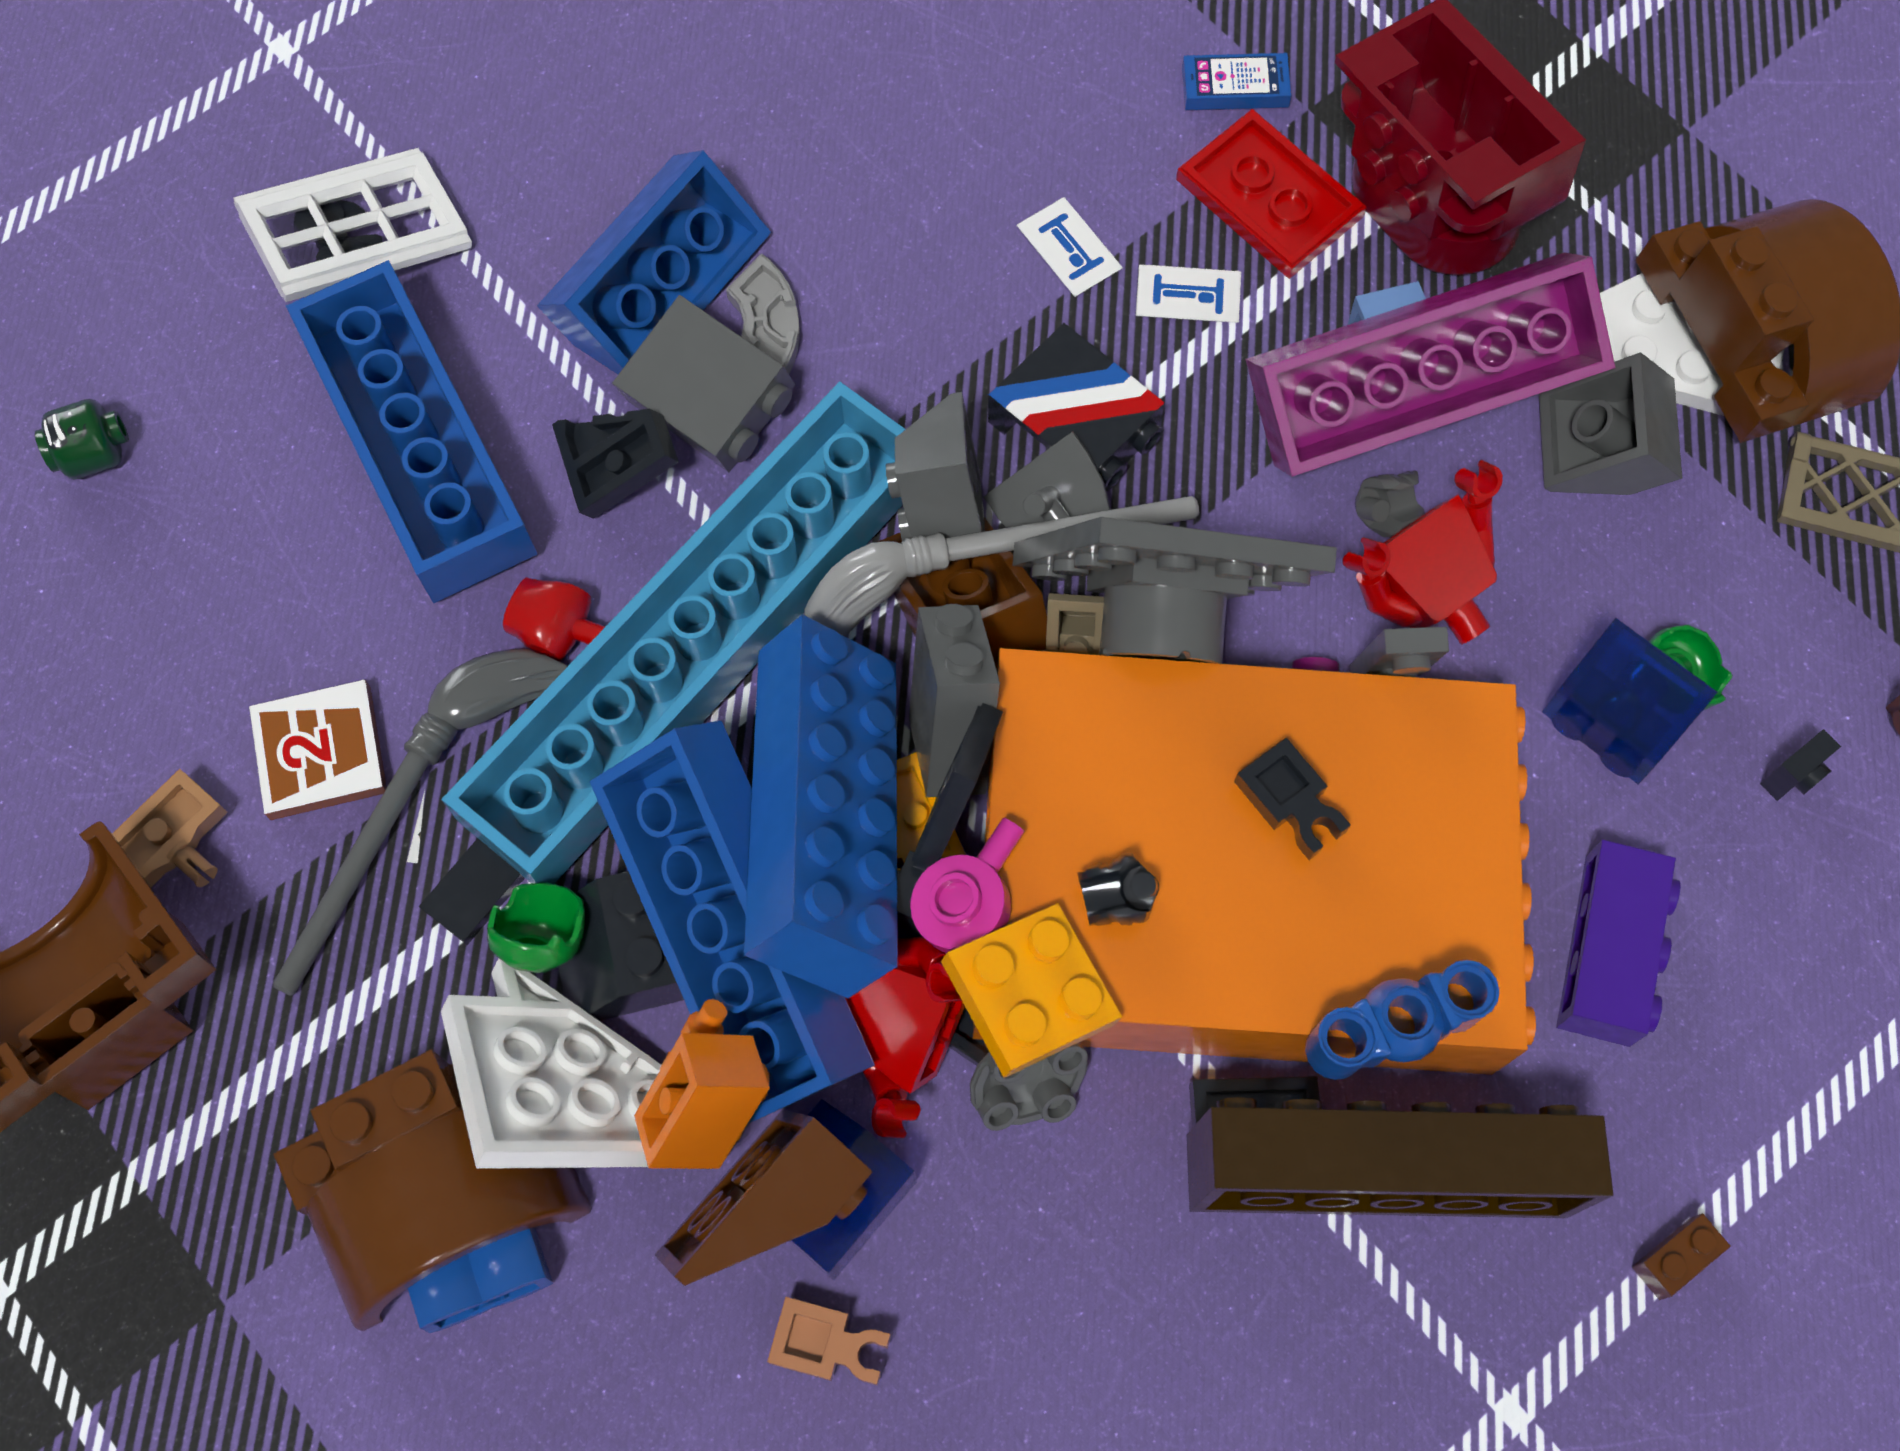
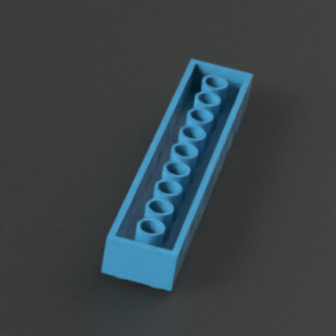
(683, 636)

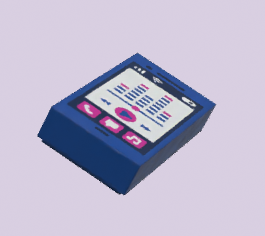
(1236, 81)

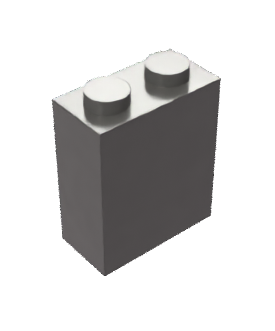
(706, 383)
(949, 682)

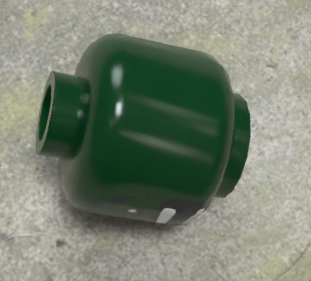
(81, 439)

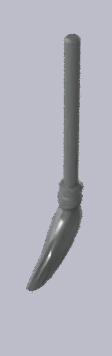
(459, 701)

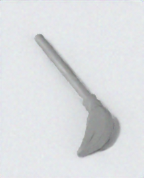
(879, 568)

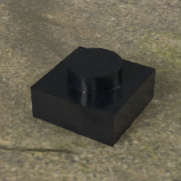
(1803, 768)

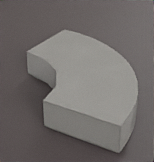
(767, 310)

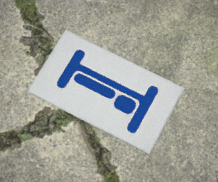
(1069, 246)
(1188, 293)

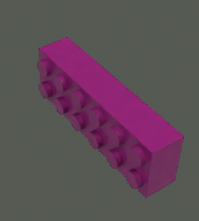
(1431, 363)

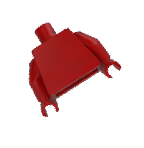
(1436, 561)
(907, 1030)

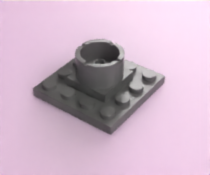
(1168, 582)

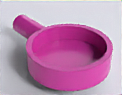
(964, 894)

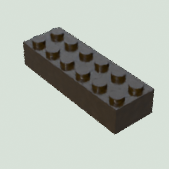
(1397, 1160)

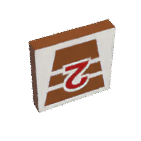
(317, 750)

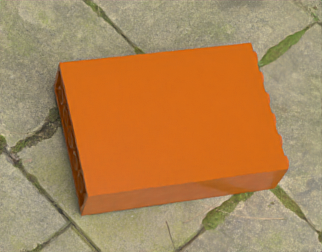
(1245, 928)

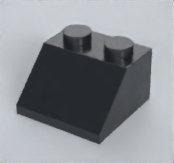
(619, 958)

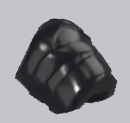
(1118, 891)

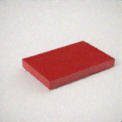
(1270, 193)

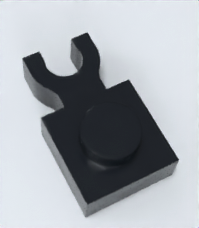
(1287, 790)

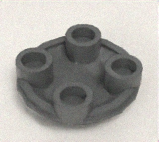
(1029, 1092)

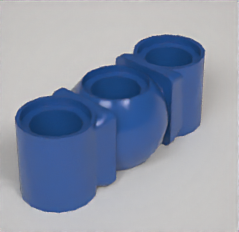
(1424, 1000)

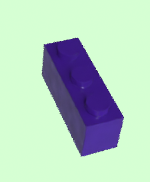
(1619, 944)

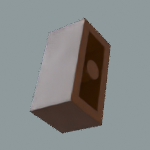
(1681, 1256)

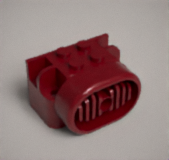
(1451, 141)

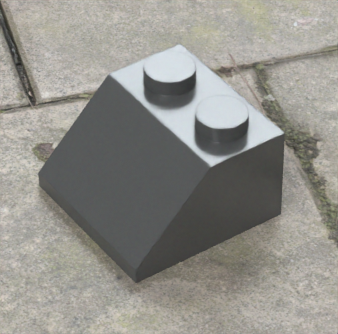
(1612, 431)
(938, 474)

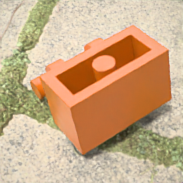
(701, 1095)

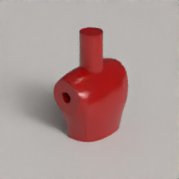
(550, 617)

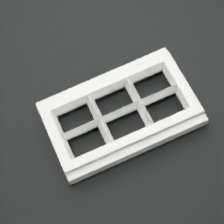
(338, 185)

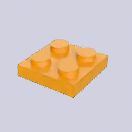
(1030, 989)

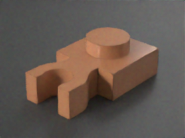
(815, 1340)

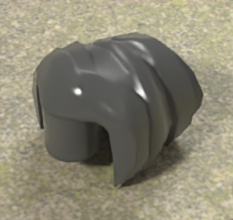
(1388, 502)

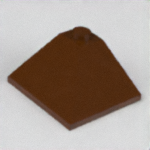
(775, 1192)

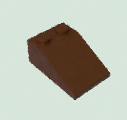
(1005, 594)

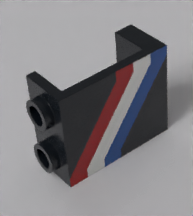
(1079, 389)

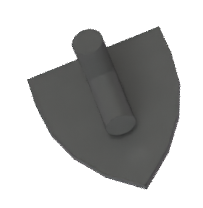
(1051, 487)

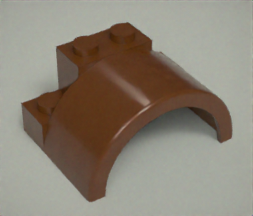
(1777, 281)
(94, 988)
(400, 1187)

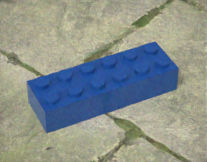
(411, 432)
(823, 811)
(685, 839)

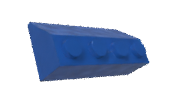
(672, 240)

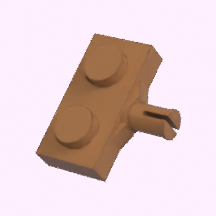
(168, 829)

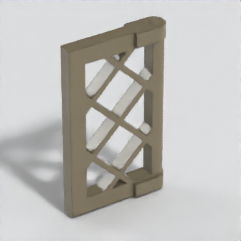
(1838, 522)

